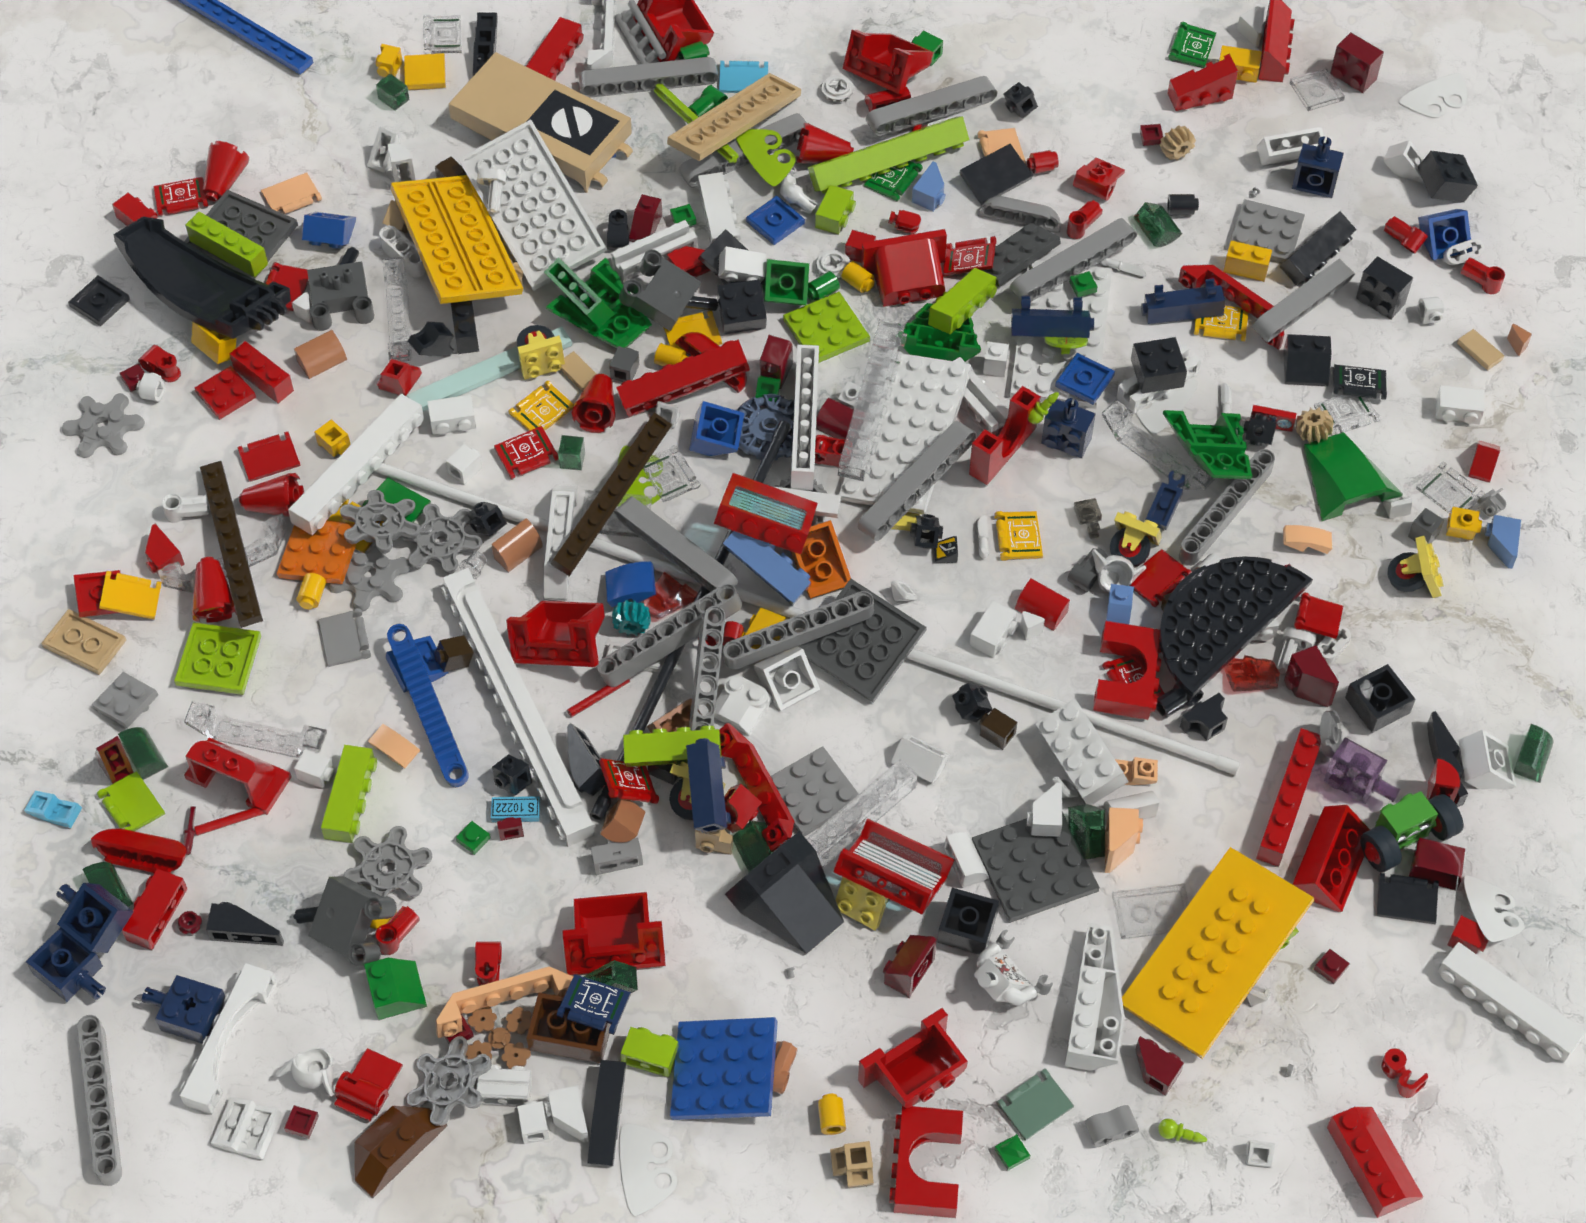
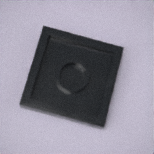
(99, 300)

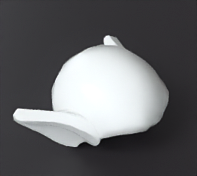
(1115, 570)
(311, 1069)

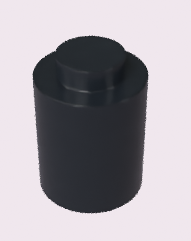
(1182, 204)

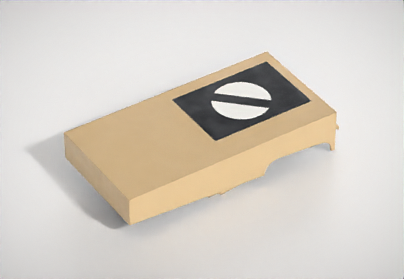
(573, 126)

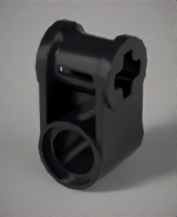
(617, 230)

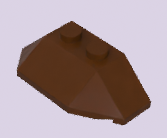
(392, 1145)

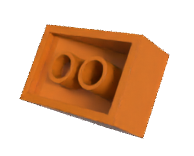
(822, 560)

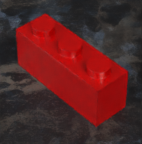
(261, 372)
(154, 909)

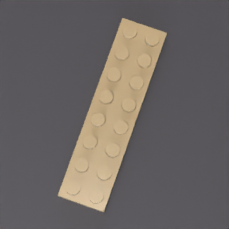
(733, 116)

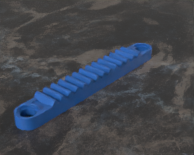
(427, 705)

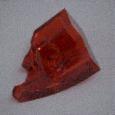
(669, 596)
(1252, 674)

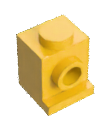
(389, 60)
(332, 438)

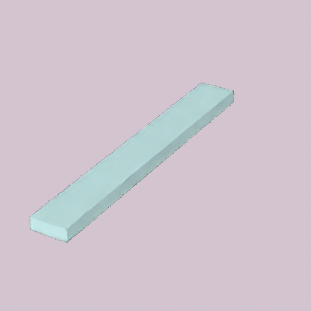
(477, 375)

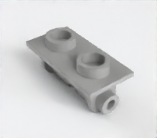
(1491, 503)

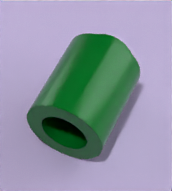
(694, 50)
(823, 286)

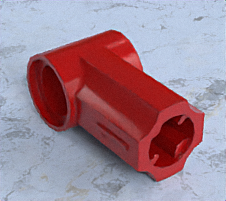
(1082, 219)
(1408, 236)
(1489, 277)
(396, 929)

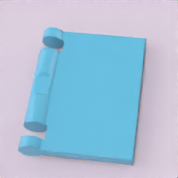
(740, 75)

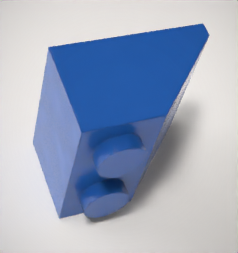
(328, 228)
(1444, 231)
(716, 430)

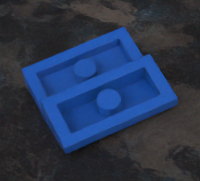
(630, 581)
(426, 649)

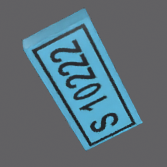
(525, 807)

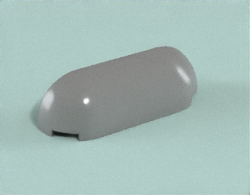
(1021, 213)

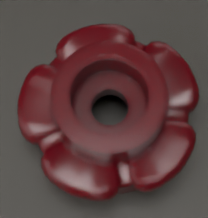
(185, 918)

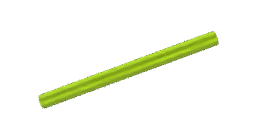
(688, 116)

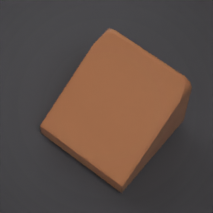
(1518, 338)

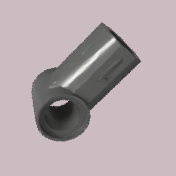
(1085, 574)

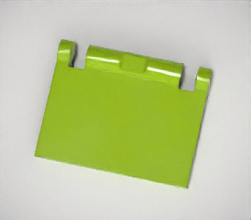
(131, 802)

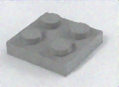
(125, 699)

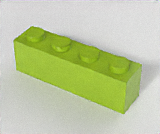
(226, 244)
(962, 301)
(664, 746)
(348, 794)

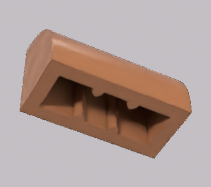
(320, 354)
(516, 545)
(674, 719)
(622, 821)

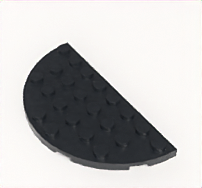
(1221, 612)

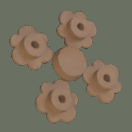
(500, 1037)

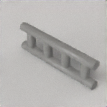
(641, 25)

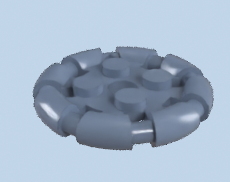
(758, 420)

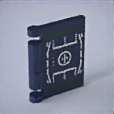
(594, 1003)

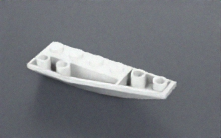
(1098, 1004)

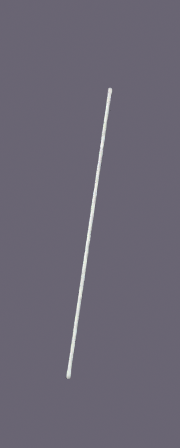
(1218, 761)

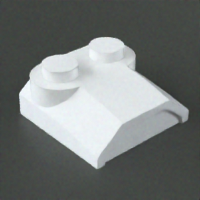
(742, 703)

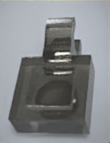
(1089, 513)

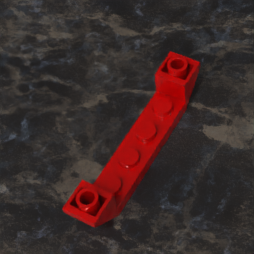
(1194, 277)
(760, 784)

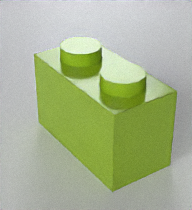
(835, 209)
(649, 1051)

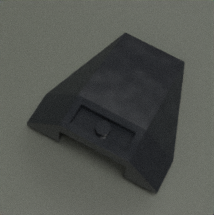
(789, 895)

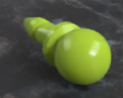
(1040, 409)
(1170, 1129)

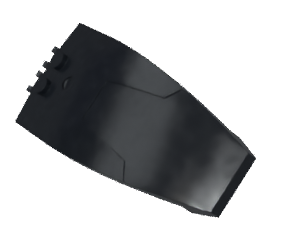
(197, 283)

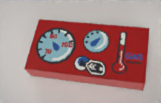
(1284, 419)

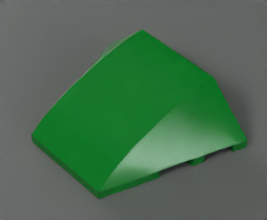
(933, 343)

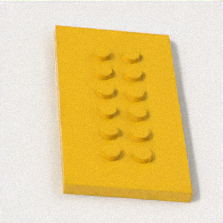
(456, 239)
(1216, 952)

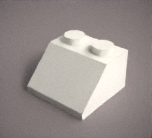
(787, 677)
(1486, 761)

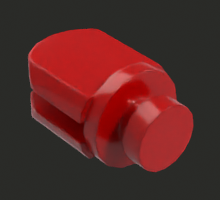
(905, 221)

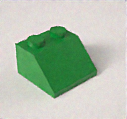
(786, 282)
(394, 986)

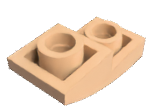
(1301, 537)
(393, 745)
(1139, 771)

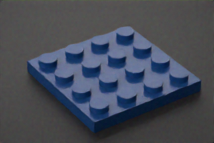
(724, 1068)

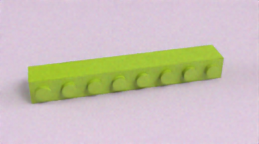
(888, 154)

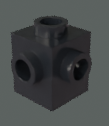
(1020, 100)
(1264, 436)
(486, 518)
(926, 531)
(972, 702)
(512, 774)

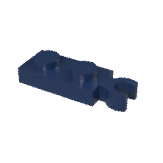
(1166, 501)

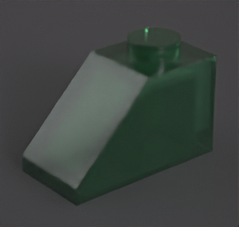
(1087, 829)
(616, 975)

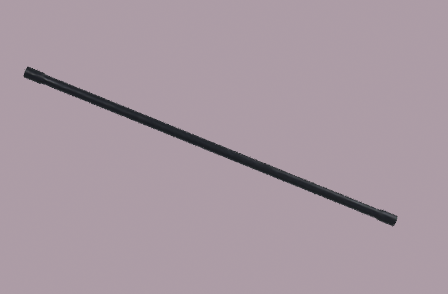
(604, 800)

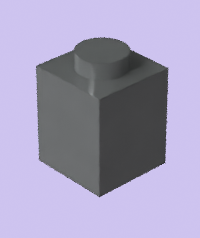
(624, 364)
(1427, 525)

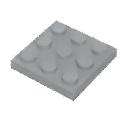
(1268, 228)
(813, 790)

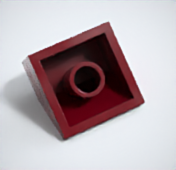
(1311, 677)
(910, 963)

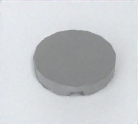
(1329, 733)

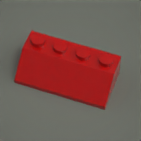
(1276, 42)
(1332, 857)
(1373, 1160)

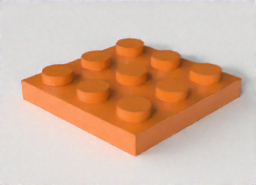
(321, 553)

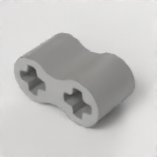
(1111, 1126)

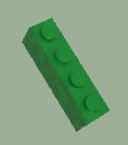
(579, 292)

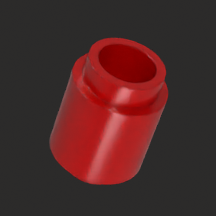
(1042, 161)

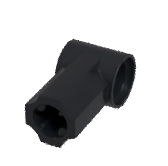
(1176, 700)

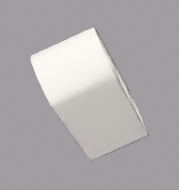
(397, 245)

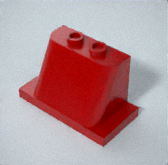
(675, 24)
(885, 59)
(907, 266)
(556, 634)
(261, 779)
(613, 930)
(916, 1065)

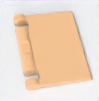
(996, 139)
(291, 194)

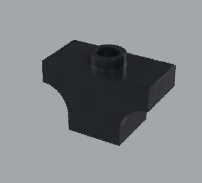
(432, 340)
(1206, 717)

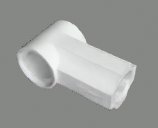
(184, 506)

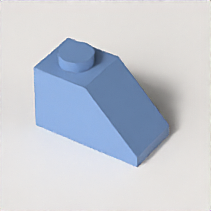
(929, 189)
(1504, 538)
(1119, 603)

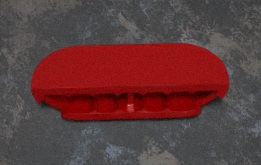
(695, 343)
(139, 850)

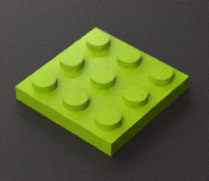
(827, 324)
(218, 658)

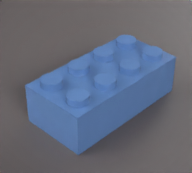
(769, 566)

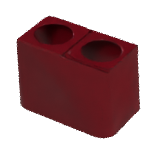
(776, 358)
(1438, 862)

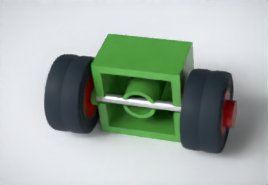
(1403, 825)

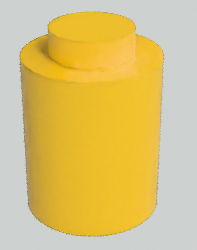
(858, 277)
(668, 355)
(311, 591)
(831, 1114)

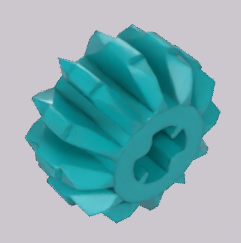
(631, 617)

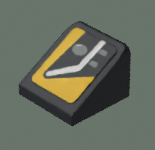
(946, 551)

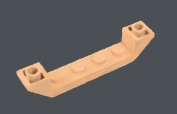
(491, 994)

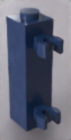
(1183, 304)
(1051, 323)
(707, 786)

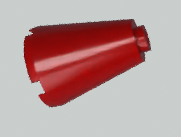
(820, 146)
(222, 168)
(595, 405)
(273, 495)
(211, 593)

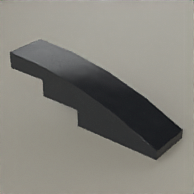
(485, 39)
(1445, 748)
(606, 1112)

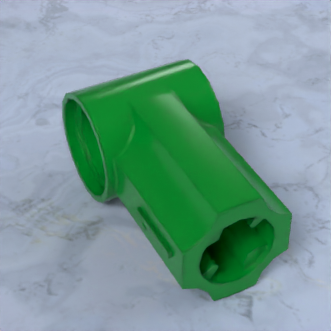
(709, 99)

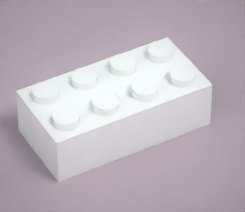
(1081, 752)

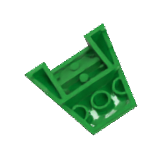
(622, 327)
(1216, 447)
(1344, 475)

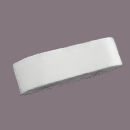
(1464, 255)
(1337, 647)

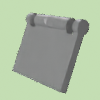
(344, 637)

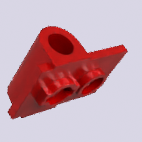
(1098, 178)
(367, 1086)

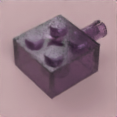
(1359, 773)

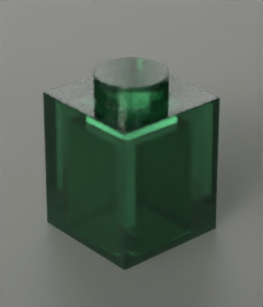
(392, 92)
(571, 452)

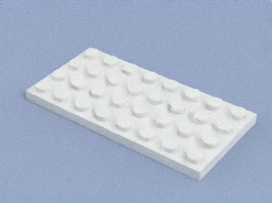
(537, 207)
(1039, 364)
(919, 411)

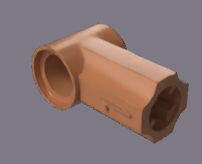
(784, 1059)

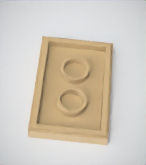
(84, 641)

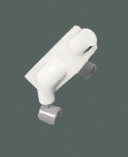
(1003, 978)

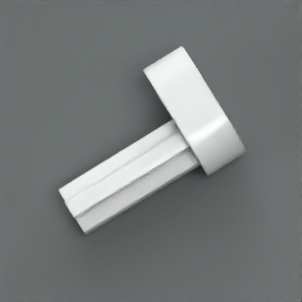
(495, 179)
(1292, 640)

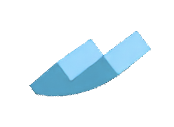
(53, 810)

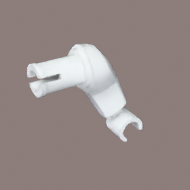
(794, 193)

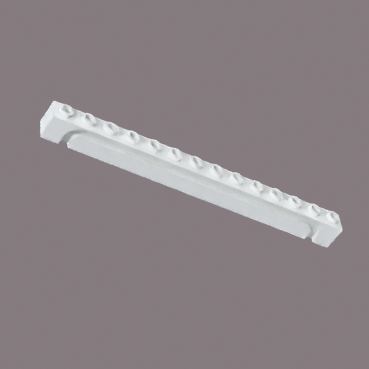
(518, 708)

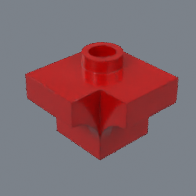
(398, 377)
(741, 806)

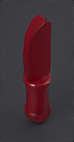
(189, 833)

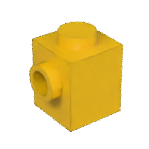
(1463, 523)

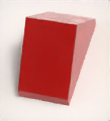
(1484, 461)

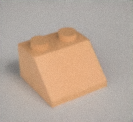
(1121, 835)

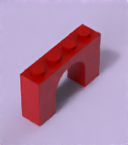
(993, 452)
(1132, 698)
(913, 1193)

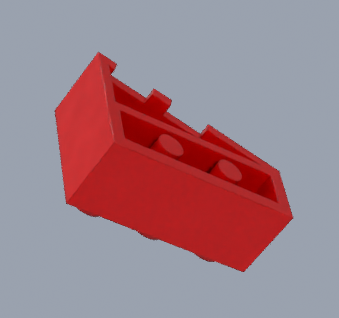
(1205, 86)

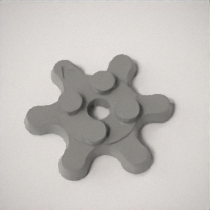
(108, 435)
(379, 510)
(443, 552)
(380, 584)
(393, 852)
(441, 1070)

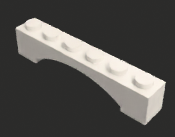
(251, 988)

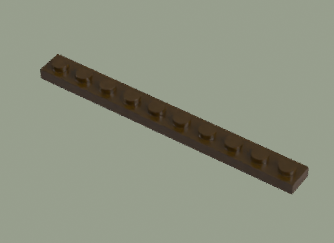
(611, 494)
(231, 544)

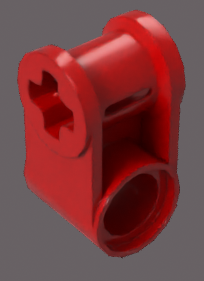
(160, 362)
(828, 450)
(488, 960)

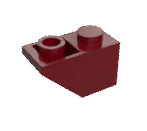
(1157, 1066)

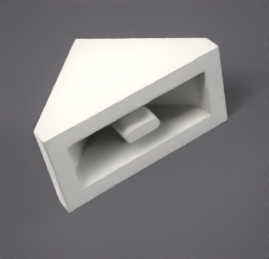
(1251, 24)
(379, 155)

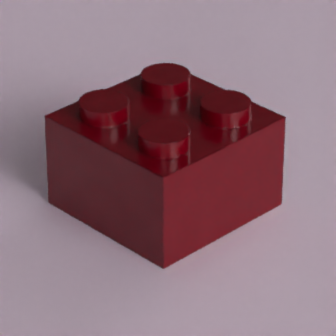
(1356, 62)

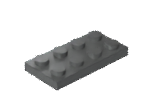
(1021, 251)

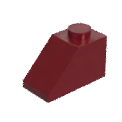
(646, 217)

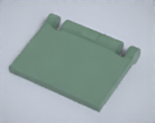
(1035, 1104)

